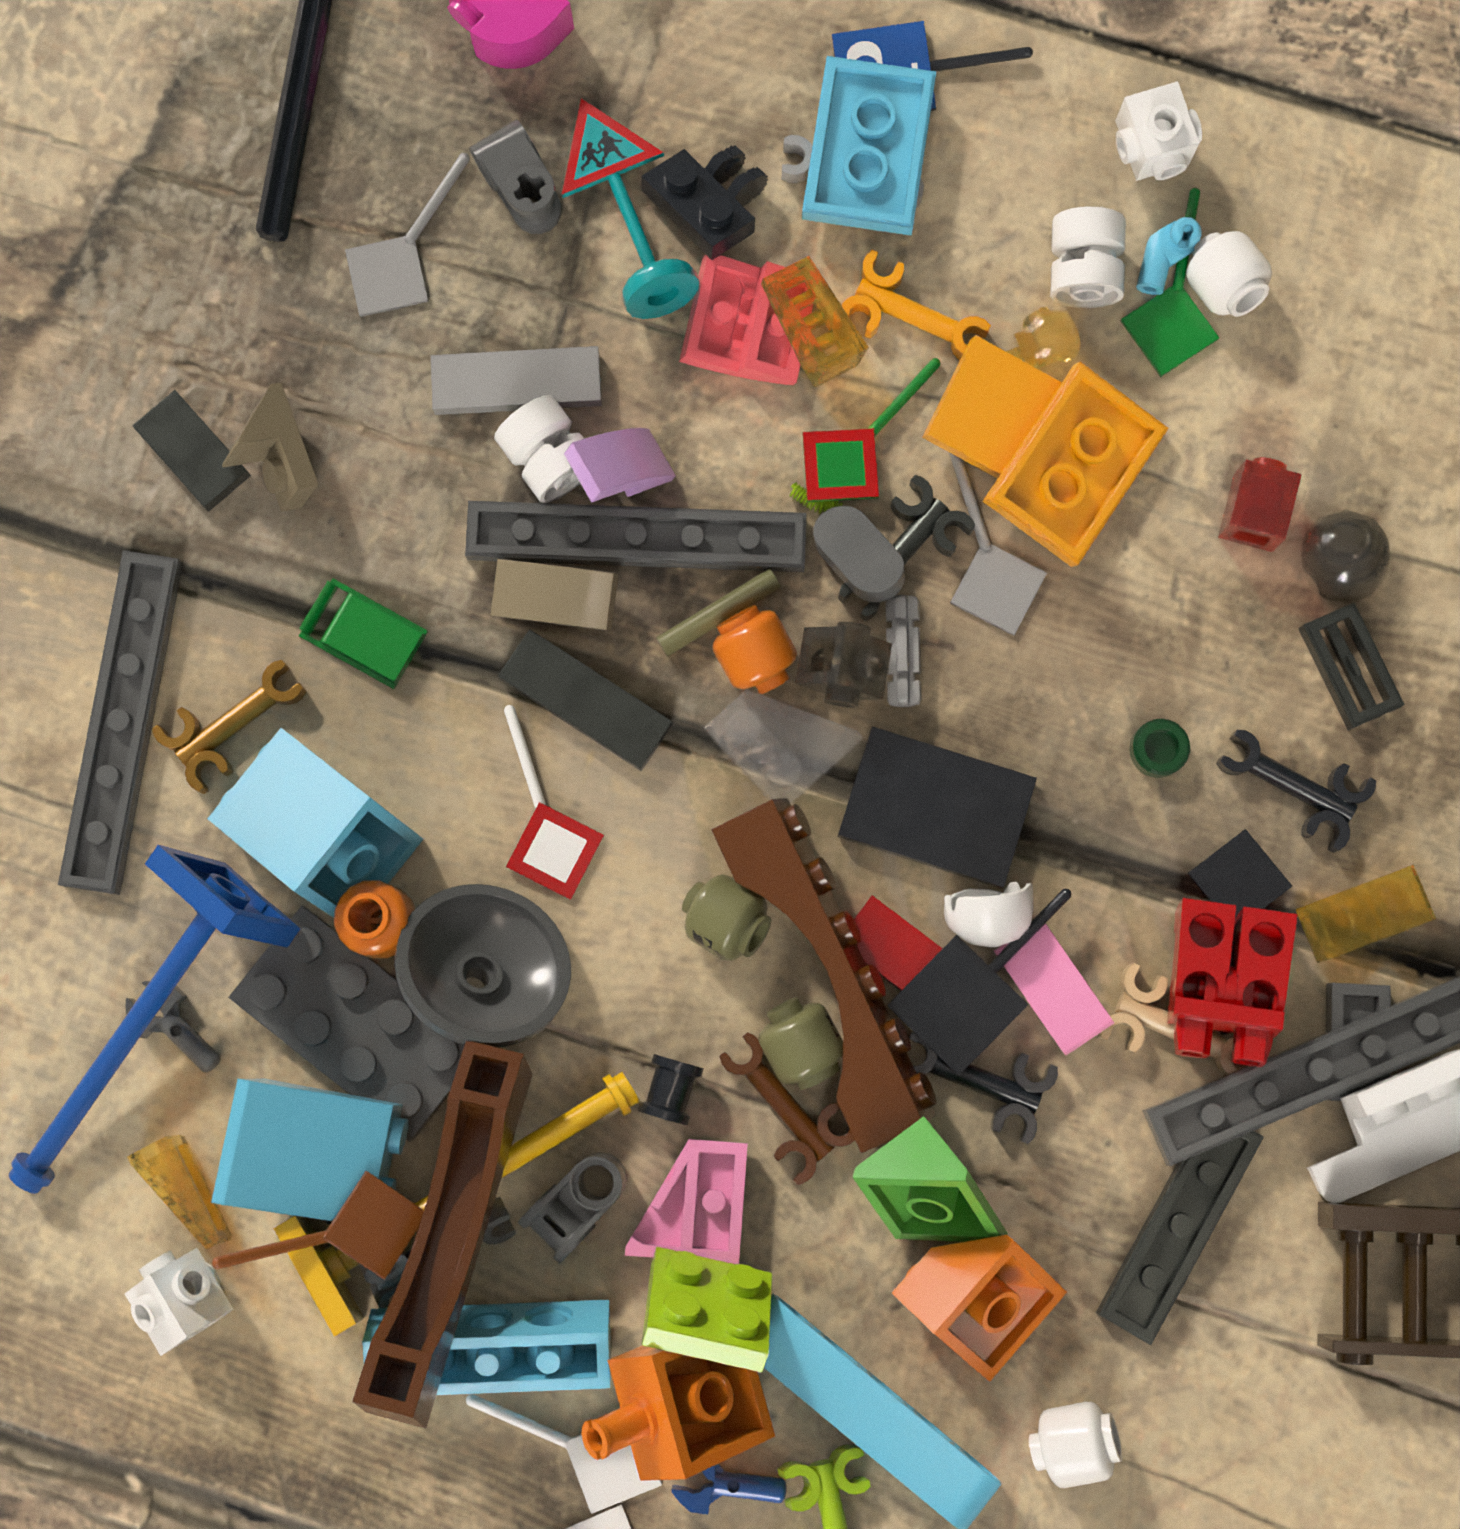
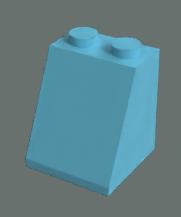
(311, 824)
(304, 1147)

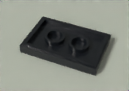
(937, 807)

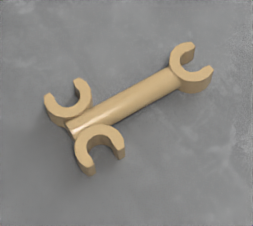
(1136, 1011)

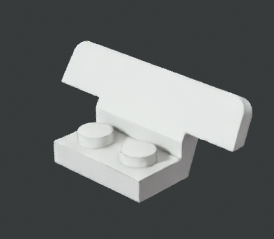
(1396, 1128)

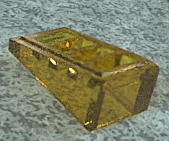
(798, 330)
(177, 1179)

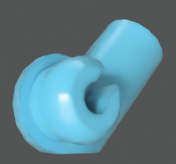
(1164, 250)

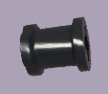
(670, 1090)

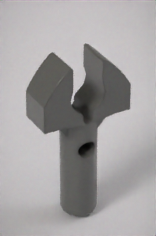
(180, 1031)

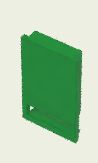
(365, 634)

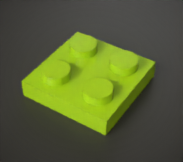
(708, 1309)

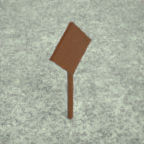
(369, 1228)

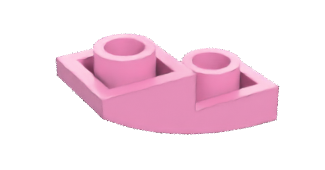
(1057, 991)

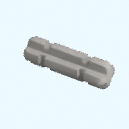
(905, 651)

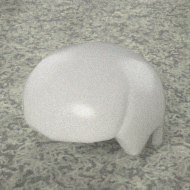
(990, 916)

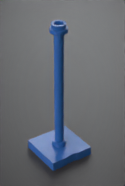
(221, 903)

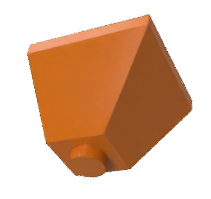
(980, 1298)

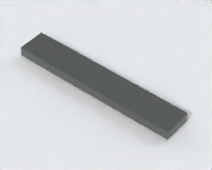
(636, 536)
(120, 723)
(1307, 1074)

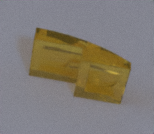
(1365, 914)

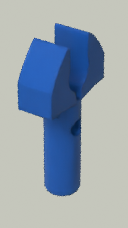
(731, 1485)

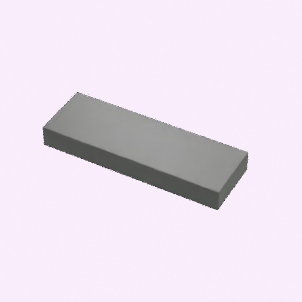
(514, 378)

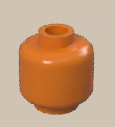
(754, 649)
(358, 918)

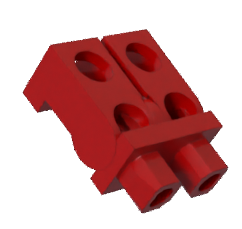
(1223, 997)

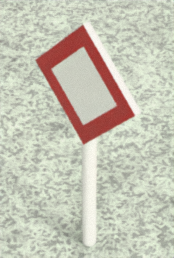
(553, 846)

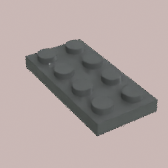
(349, 1021)

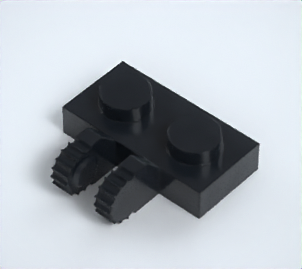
(700, 203)

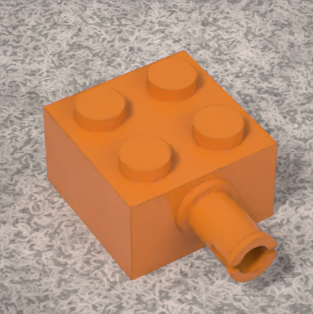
(679, 1413)

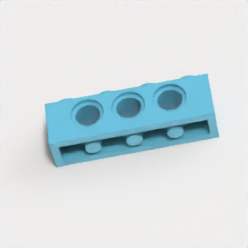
(524, 1347)

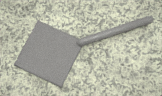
(389, 271)
(996, 583)

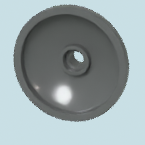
(487, 937)

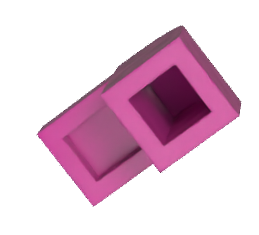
(513, 31)

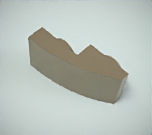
(554, 594)

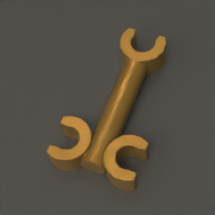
(196, 746)

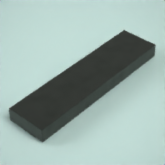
(1175, 1237)

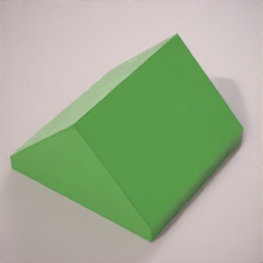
(925, 1190)

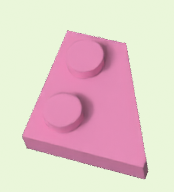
(697, 1204)

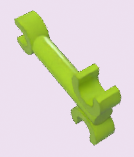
(822, 1485)

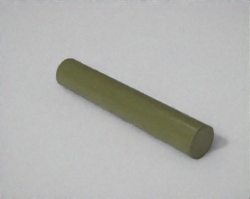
(717, 612)

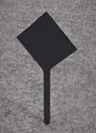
(1240, 876)

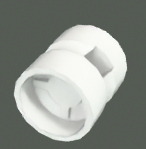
(1087, 250)
(538, 439)

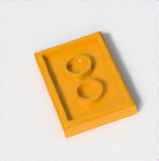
(1075, 464)

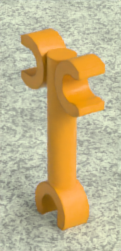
(877, 295)

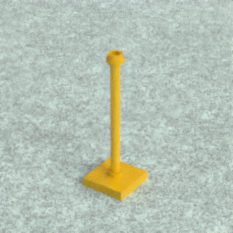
(328, 1268)

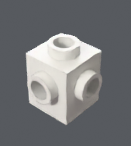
(1157, 132)
(177, 1299)

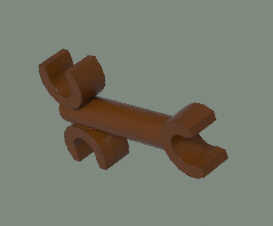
(814, 1140)

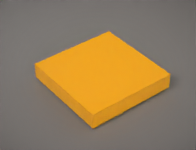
(989, 406)

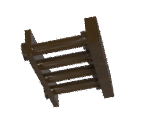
(1415, 1231)

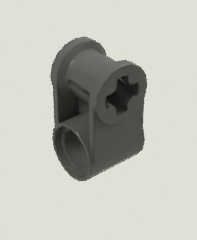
(517, 173)
(569, 1211)

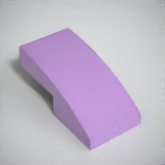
(618, 463)

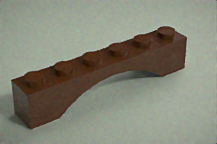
(878, 1081)
(421, 1320)

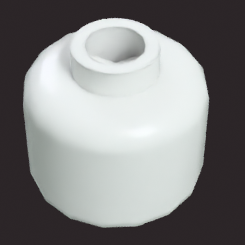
(1229, 273)
(1076, 1444)

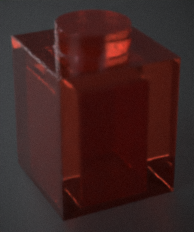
(1260, 504)

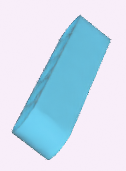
(876, 1418)

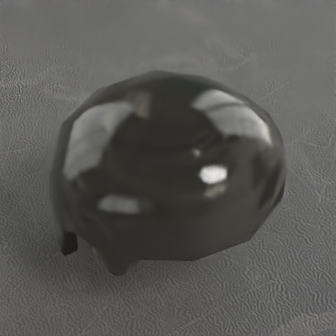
(1346, 555)

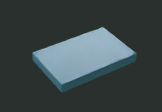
(869, 145)

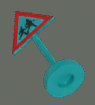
(601, 153)

